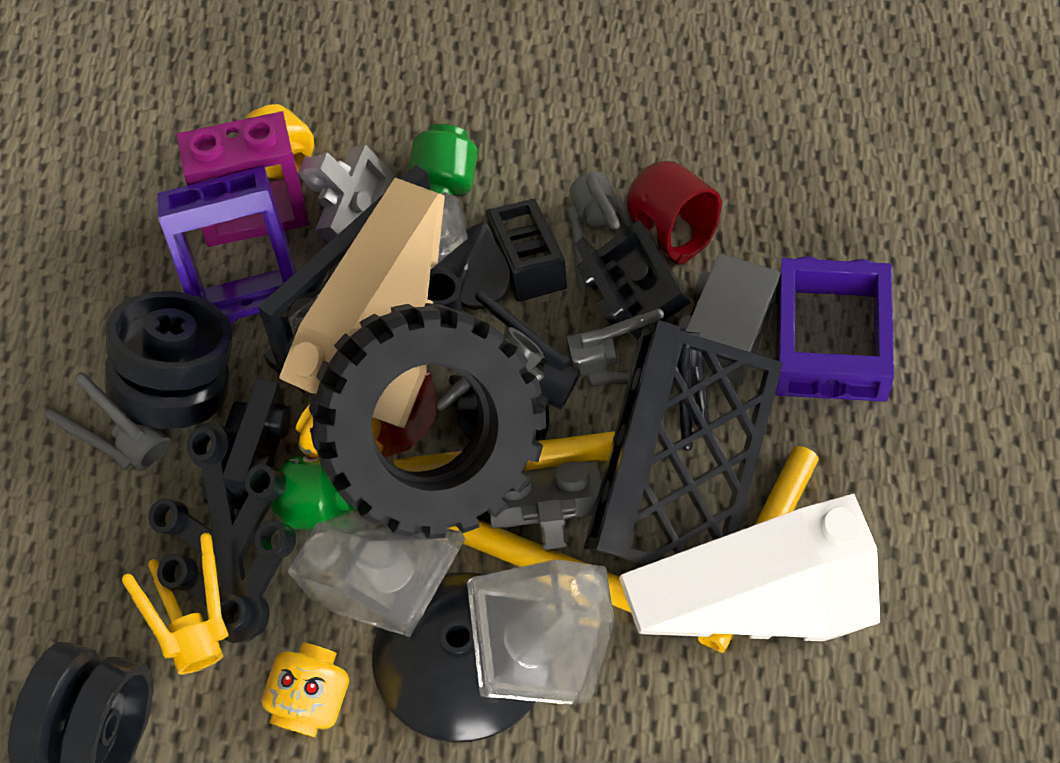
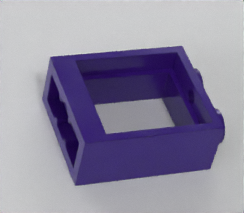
(218, 202)
(835, 374)

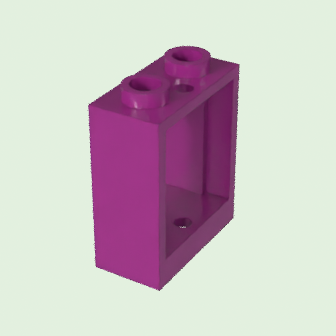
(259, 142)

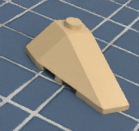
(380, 270)

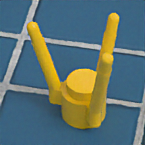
(189, 638)

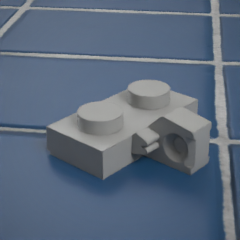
(345, 186)

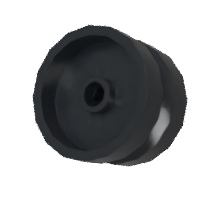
(167, 359)
(80, 708)

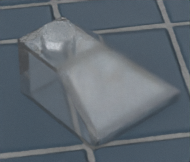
(372, 572)
(541, 631)

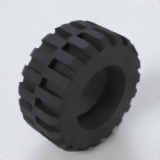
(484, 468)

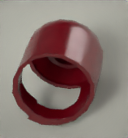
(671, 189)

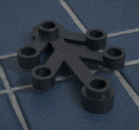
(229, 535)

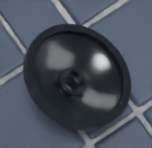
(435, 684)

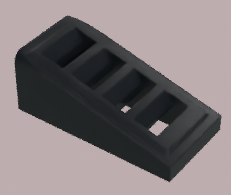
(535, 275)

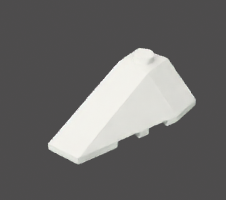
(783, 577)

